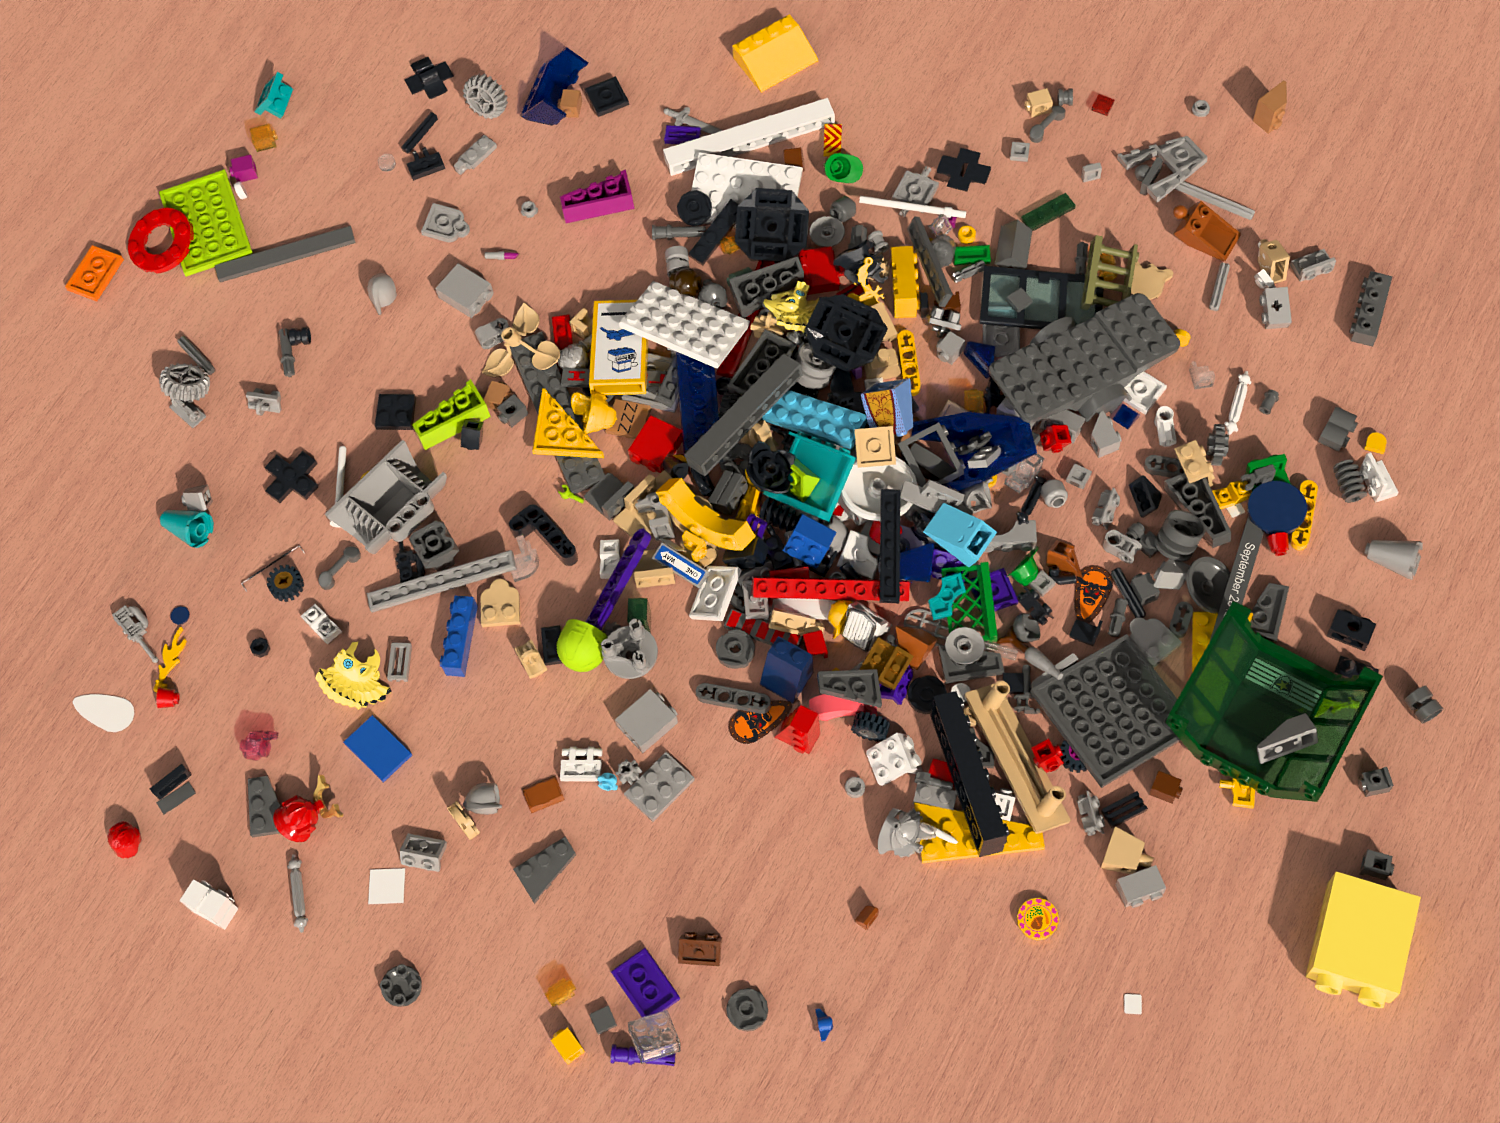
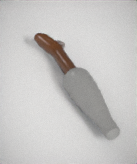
(1032, 654)

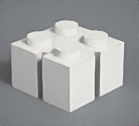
(209, 903)

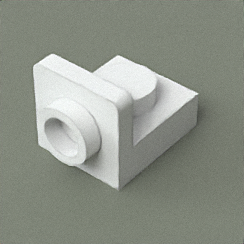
(1006, 801)

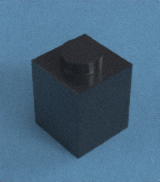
(472, 434)

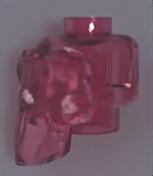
(257, 744)

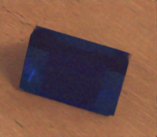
(1126, 416)

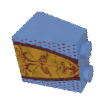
(889, 405)

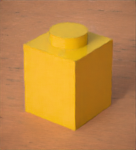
(567, 1045)

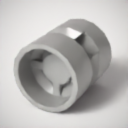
(676, 259)

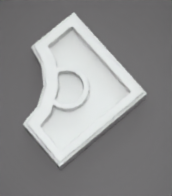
(858, 554)

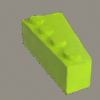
(450, 416)

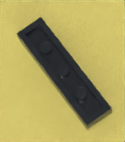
(715, 233)

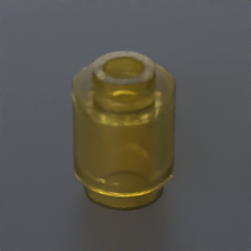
(1108, 259)
(560, 992)

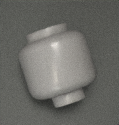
(1054, 493)

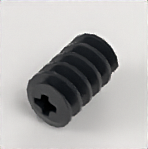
(778, 516)

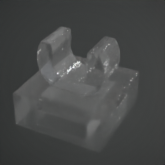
(940, 226)

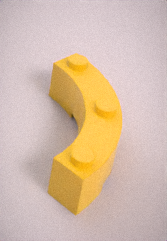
(701, 519)

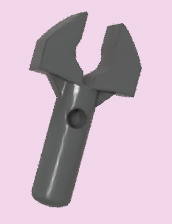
(925, 778)

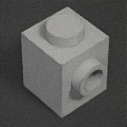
(950, 348)

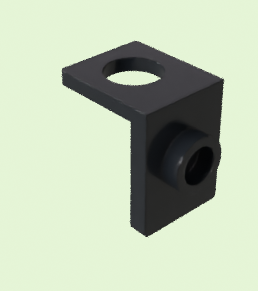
(823, 567)
(1085, 632)

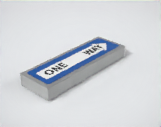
(681, 565)

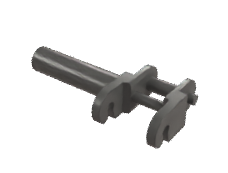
(1026, 691)

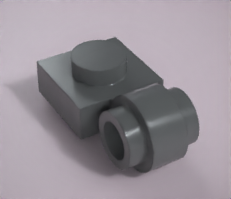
(1136, 532)

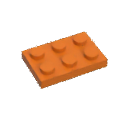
(94, 273)

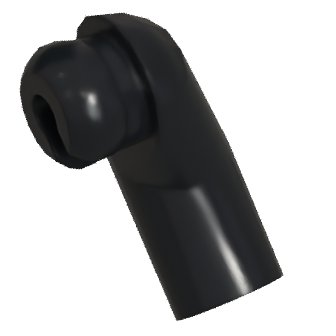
(1059, 578)

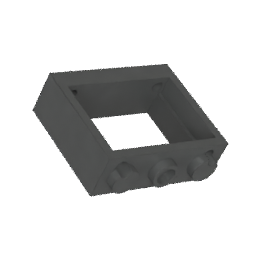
(949, 447)

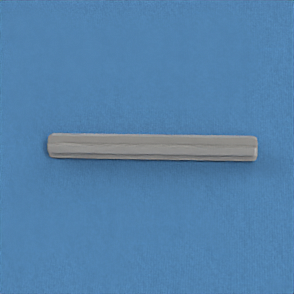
(1216, 200)

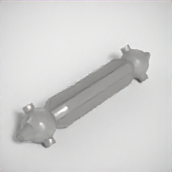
(297, 893)

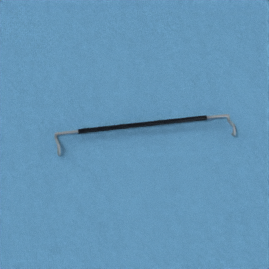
(270, 564)

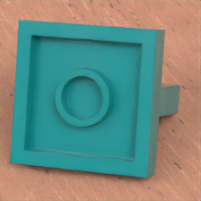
(274, 97)

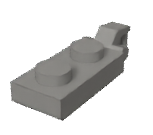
(475, 154)

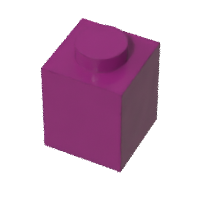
(243, 168)

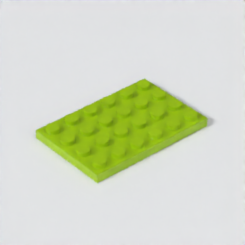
(215, 221)

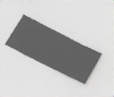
(176, 798)

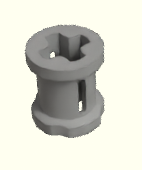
(878, 242)

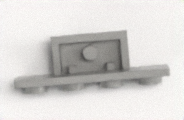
(932, 496)

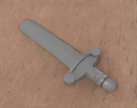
(682, 117)

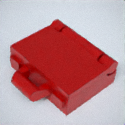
(819, 270)

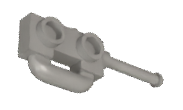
(133, 630)

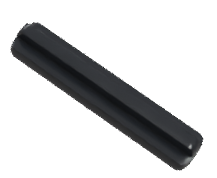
(418, 134)
(1128, 593)

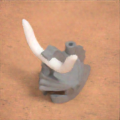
(906, 833)

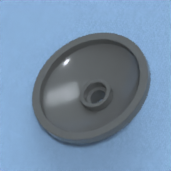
(1207, 583)

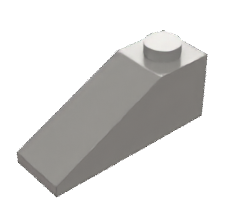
(1287, 738)

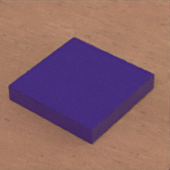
(1002, 590)

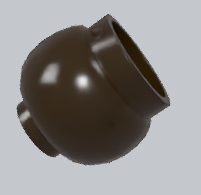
(685, 281)

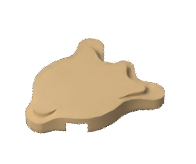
(1149, 280)

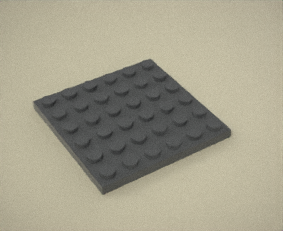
(1110, 710)

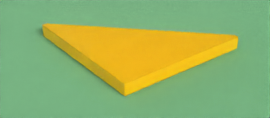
(559, 433)

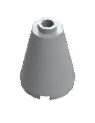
(1396, 555)

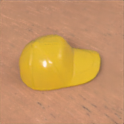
(837, 616)

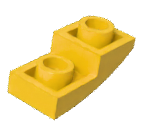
(1232, 494)

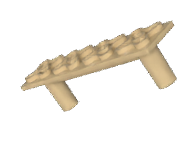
(1013, 751)

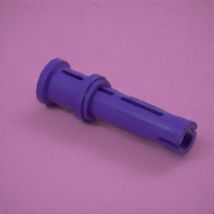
(630, 1056)

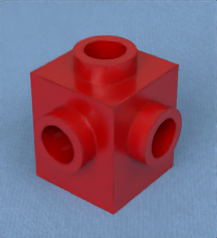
(1055, 438)
(1047, 756)

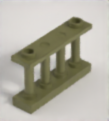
(1094, 265)

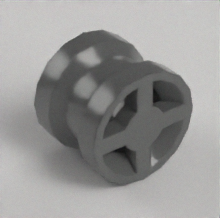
(1065, 97)

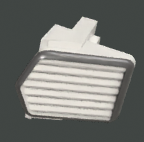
(863, 626)

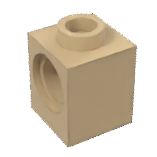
(1038, 103)

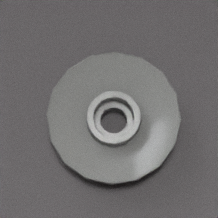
(824, 226)
(964, 637)

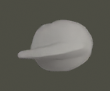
(381, 291)
(978, 493)
(841, 536)
(483, 799)

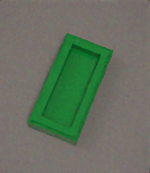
(971, 254)

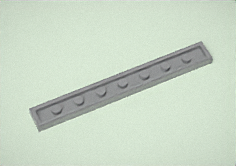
(441, 581)

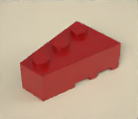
(800, 729)

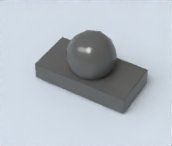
(1148, 174)

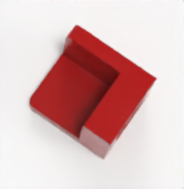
(815, 643)

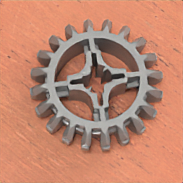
(485, 96)
(184, 382)

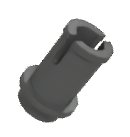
(1269, 401)

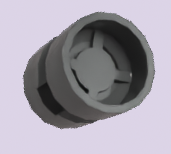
(1425, 706)

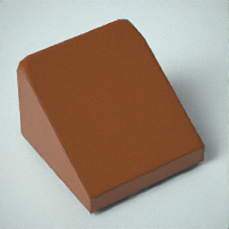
(867, 916)

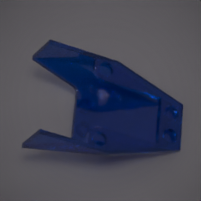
(1007, 432)

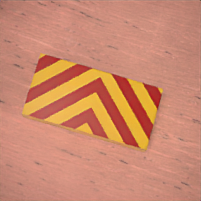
(832, 139)

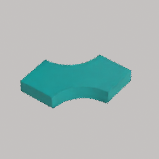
(942, 603)

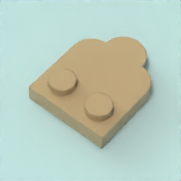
(500, 605)

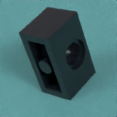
(1340, 631)

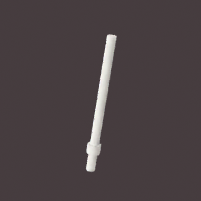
(948, 211)

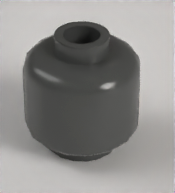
(843, 209)

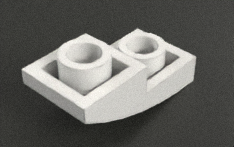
(321, 624)

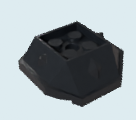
(766, 208)
(848, 316)

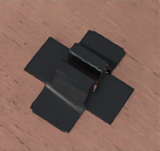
(431, 77)
(954, 169)

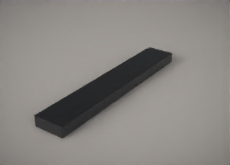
(889, 546)

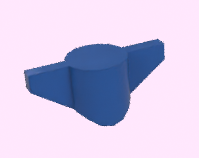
(825, 1024)

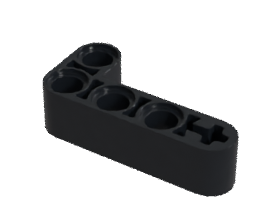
(548, 536)

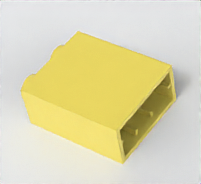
(1362, 939)

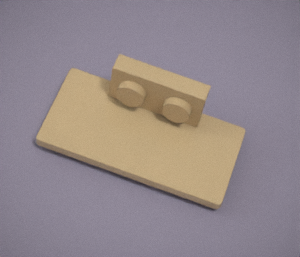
(629, 518)

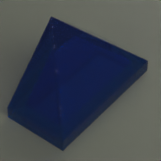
(980, 356)

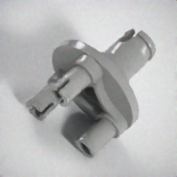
(630, 651)

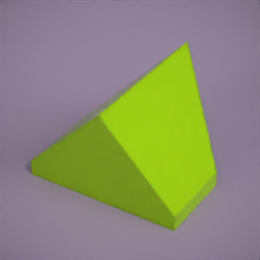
(803, 481)

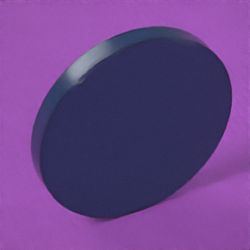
(180, 615)

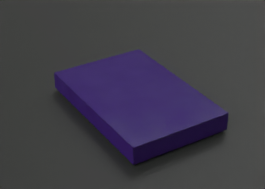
(645, 984)

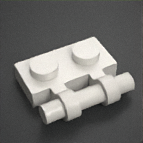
(581, 769)

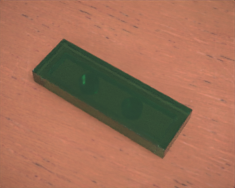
(1048, 212)

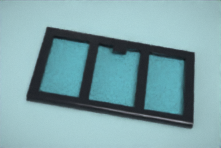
(1053, 297)

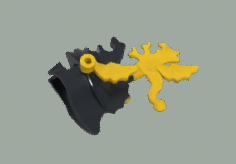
(860, 266)

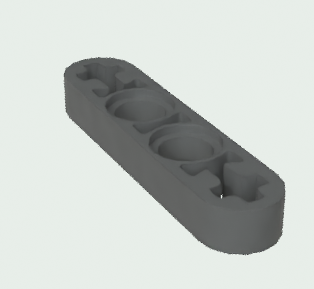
(732, 701)

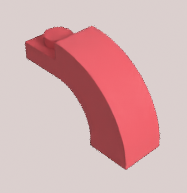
(833, 707)

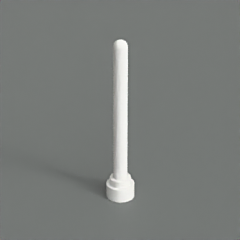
(340, 477)

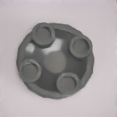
(975, 444)
(401, 986)

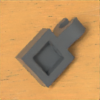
(1259, 477)

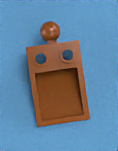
(1210, 235)

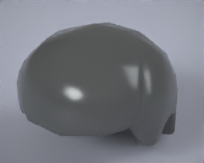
(1026, 629)

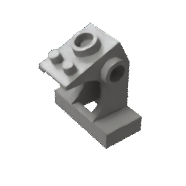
(662, 524)

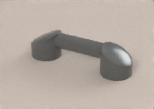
(1037, 131)
(326, 578)

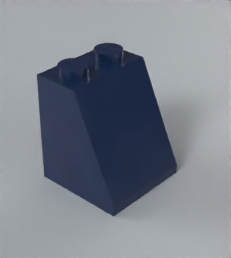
(786, 670)

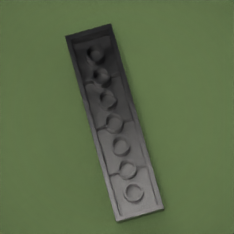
(968, 774)

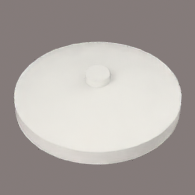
(865, 484)

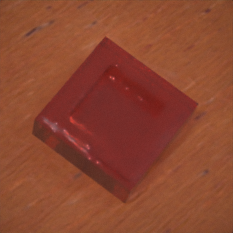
(1103, 105)

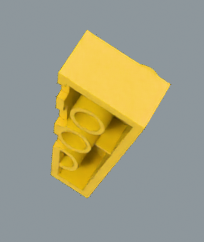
(904, 282)

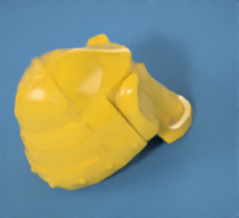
(595, 411)

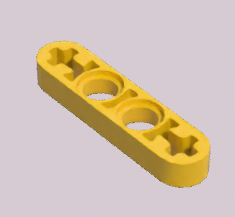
(911, 362)
(1311, 500)

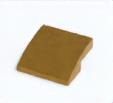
(889, 661)

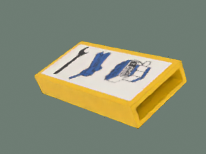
(617, 354)

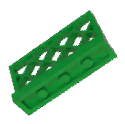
(986, 598)

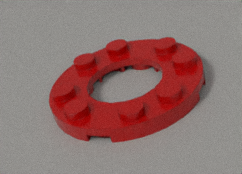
(174, 254)

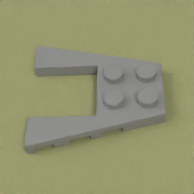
(1179, 155)

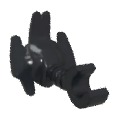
(920, 525)

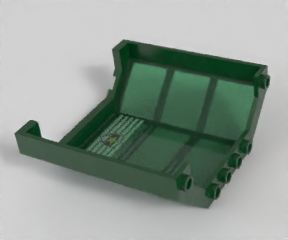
(1252, 687)

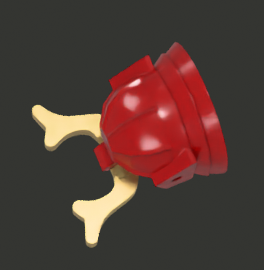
(299, 816)

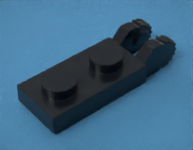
(778, 557)

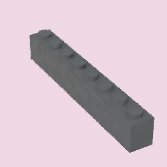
(743, 414)

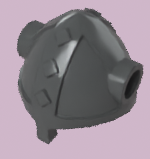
(712, 293)

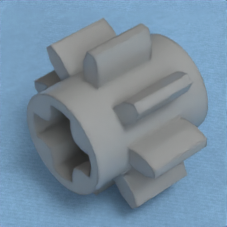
(628, 772)

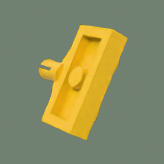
(1242, 795)

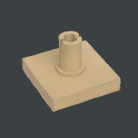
(875, 446)

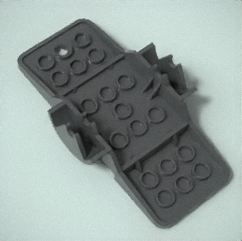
(1085, 362)

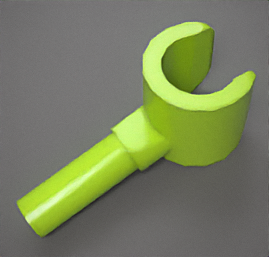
(565, 495)

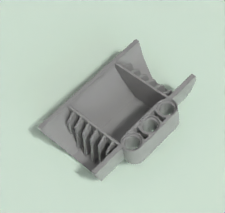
(387, 501)

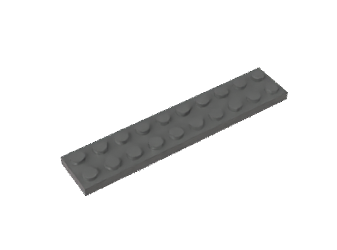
(579, 472)

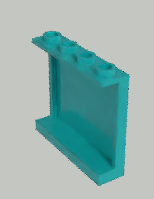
(829, 465)

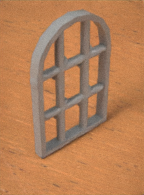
(938, 624)

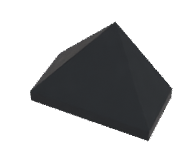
(1145, 496)

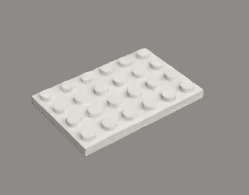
(736, 178)
(684, 324)

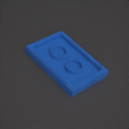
(377, 748)

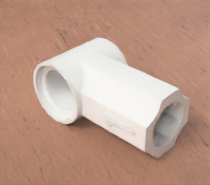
(1165, 428)

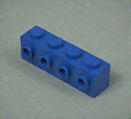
(459, 636)

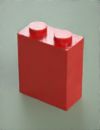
(655, 443)

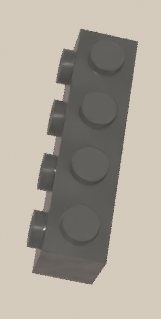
(1371, 308)

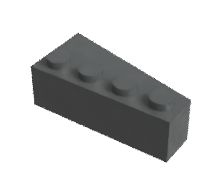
(754, 287)
(1201, 502)

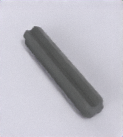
(194, 353)

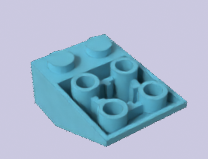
(960, 533)

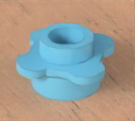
(607, 782)

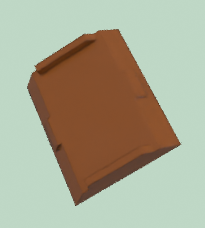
(543, 794)

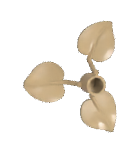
(525, 322)

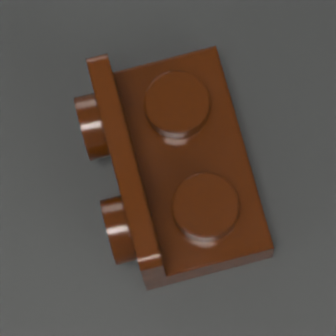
(700, 949)

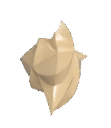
(762, 433)

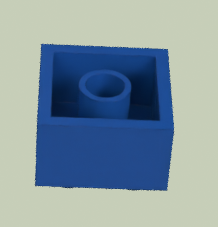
(809, 541)

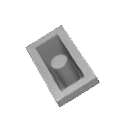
(197, 498)

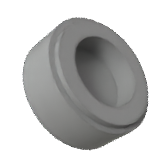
(855, 787)

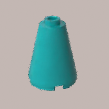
(188, 526)

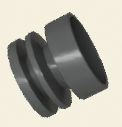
(1179, 535)

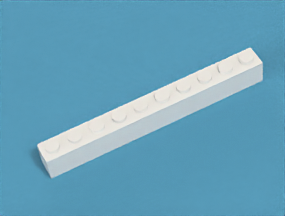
(751, 135)

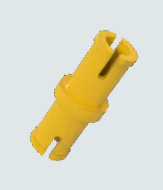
(746, 504)

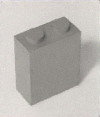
(464, 290)
(647, 720)

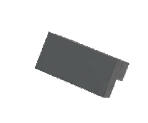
(1013, 245)

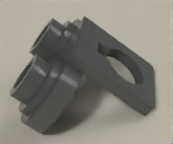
(798, 338)

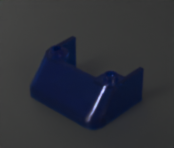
(549, 85)

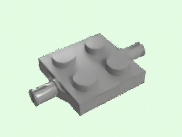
(915, 189)

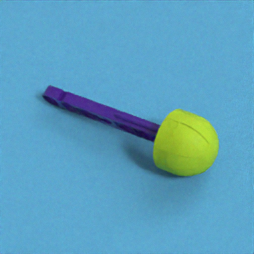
(581, 641)

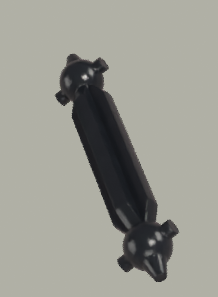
(1031, 500)

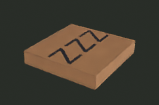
(630, 418)

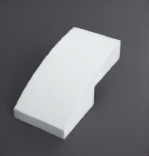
(609, 557)

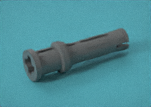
(669, 231)

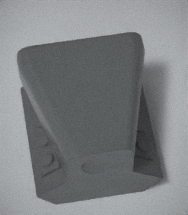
(435, 546)

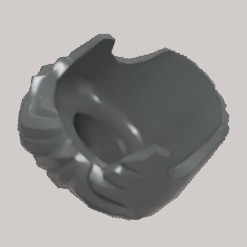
(944, 249)

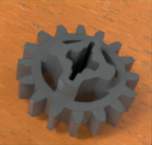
(1217, 444)

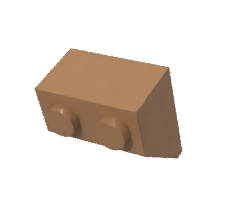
(1271, 108)

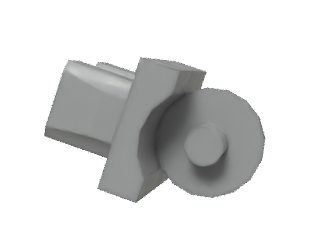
(264, 402)

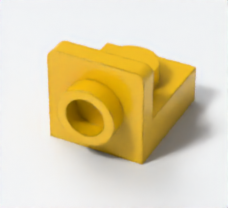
(694, 543)

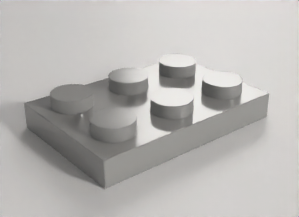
(659, 787)

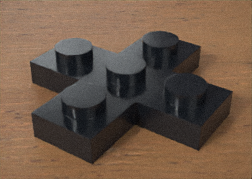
(291, 477)

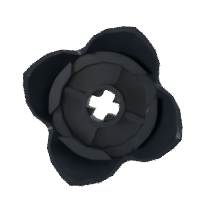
(778, 464)

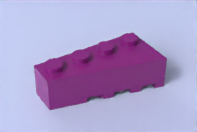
(598, 199)

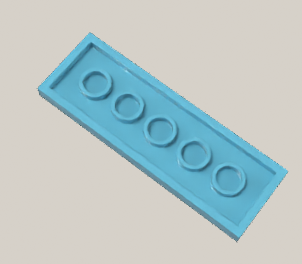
(816, 418)

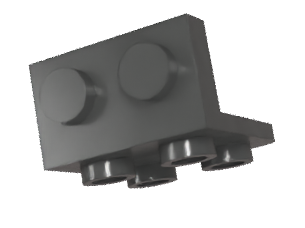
(608, 495)

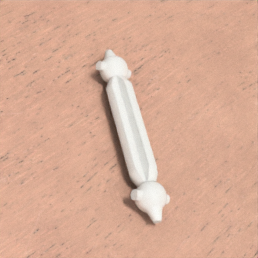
(1237, 403)

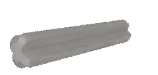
(1219, 286)

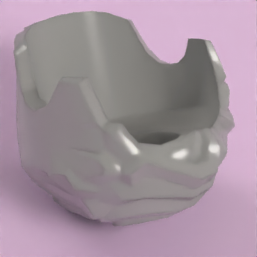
(574, 357)

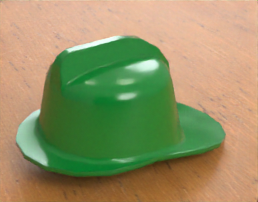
(843, 168)
(1026, 570)

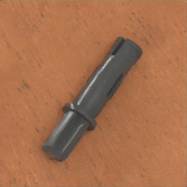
(287, 355)

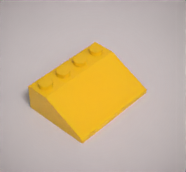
(774, 53)

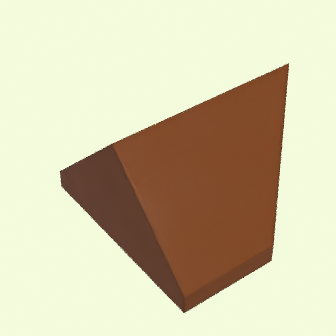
(1063, 556)
(915, 642)

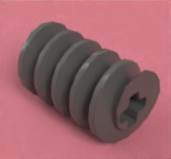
(1349, 482)

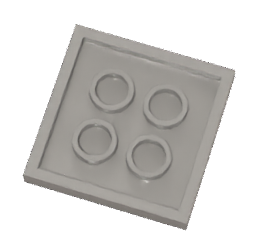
(655, 363)

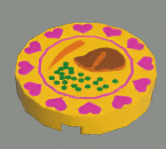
(1037, 919)

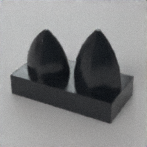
(1349, 667)

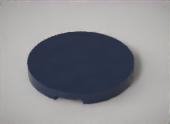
(1277, 507)

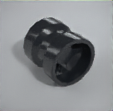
(297, 336)

